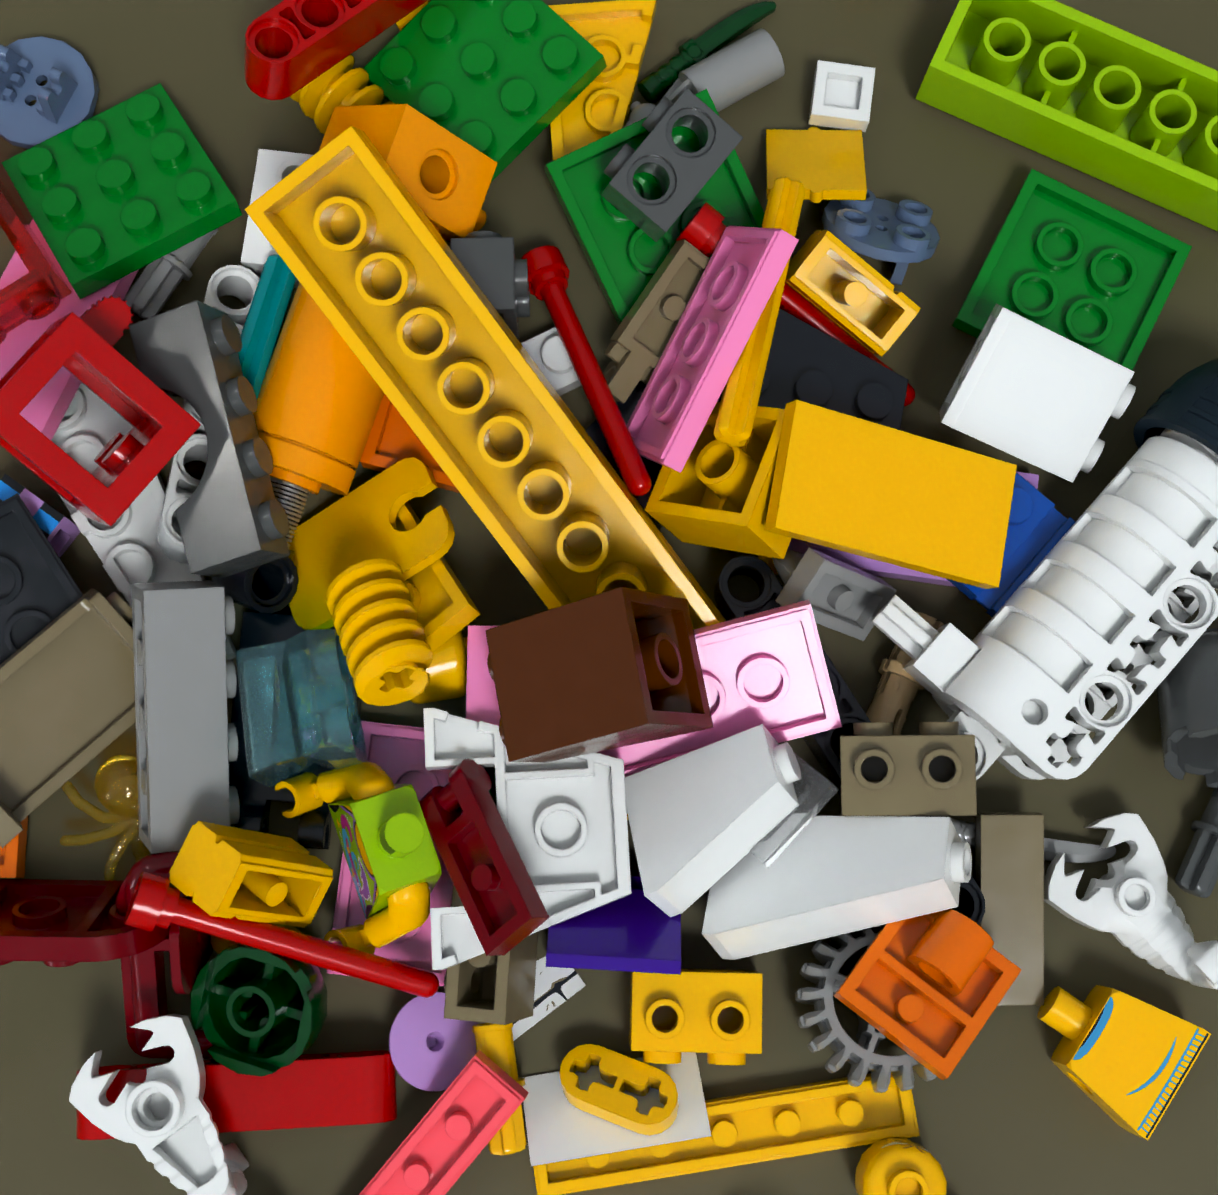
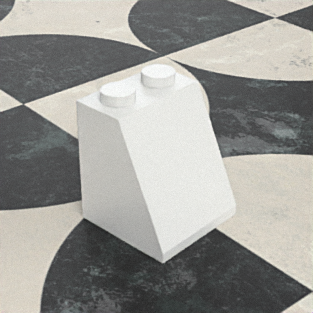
(1037, 395)

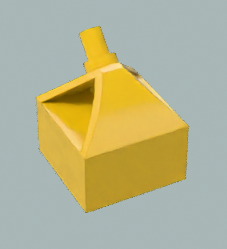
(724, 491)

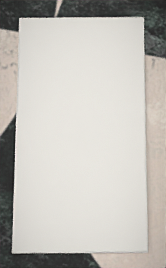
(565, 1133)

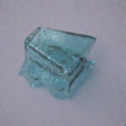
(298, 707)

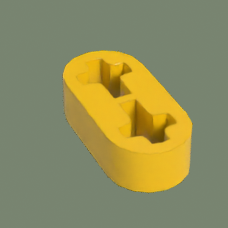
(613, 1103)

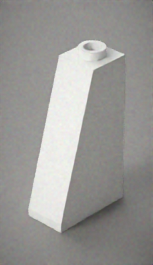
(837, 881)

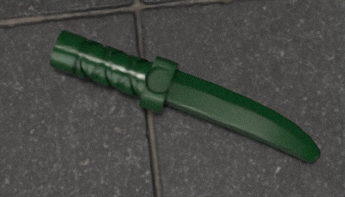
(704, 46)

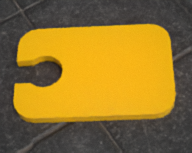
(365, 529)

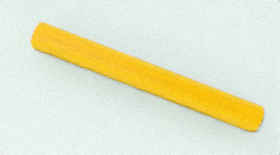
(744, 385)

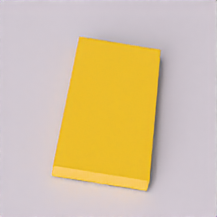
(890, 495)

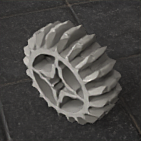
(860, 1054)

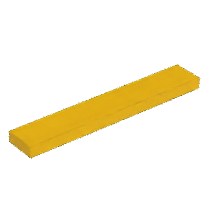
(751, 1131)

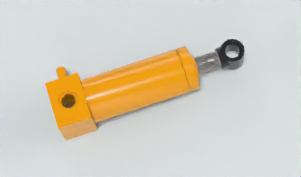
(316, 391)

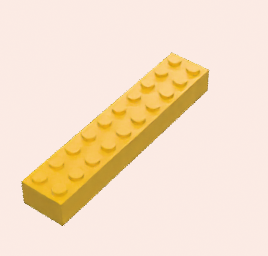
(465, 381)

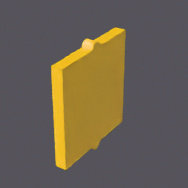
(823, 160)

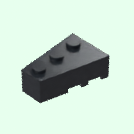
(829, 374)

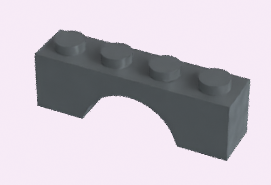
(233, 512)

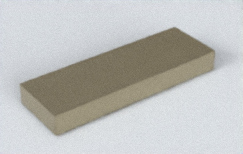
(1012, 883)

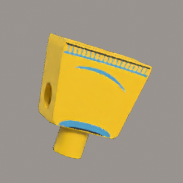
(1122, 1053)

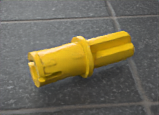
(498, 1045)

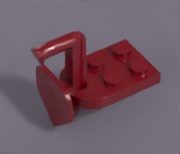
(85, 923)

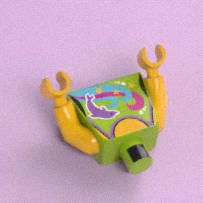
(383, 846)

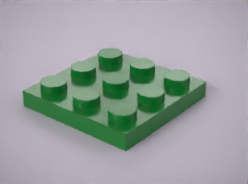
(487, 70)
(121, 190)
(616, 248)
(1076, 271)

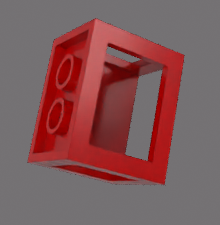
(127, 461)

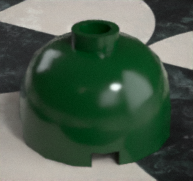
(258, 1008)

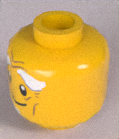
(899, 1168)

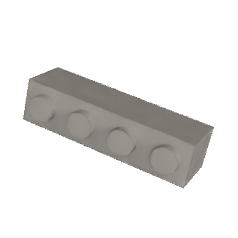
(183, 709)

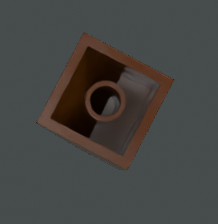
(597, 676)

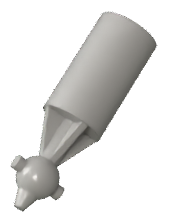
(726, 74)

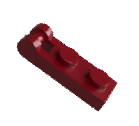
(482, 859)

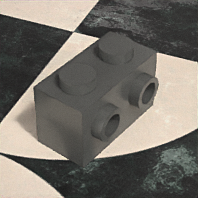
(497, 272)

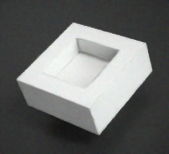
(841, 96)
(553, 360)

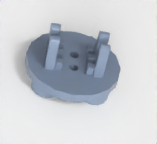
(60, 104)
(884, 230)

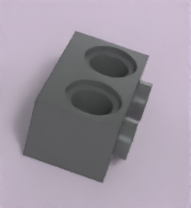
(678, 171)

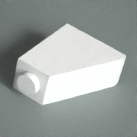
(705, 811)

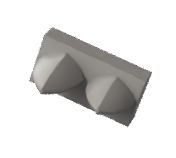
(838, 592)

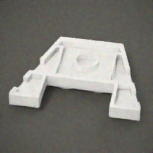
(560, 816)

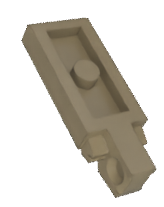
(652, 320)

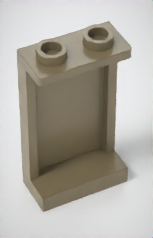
(63, 702)

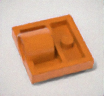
(929, 986)

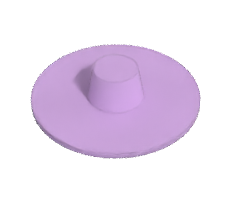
(428, 1047)

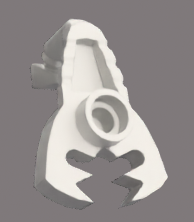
(1135, 904)
(166, 1113)

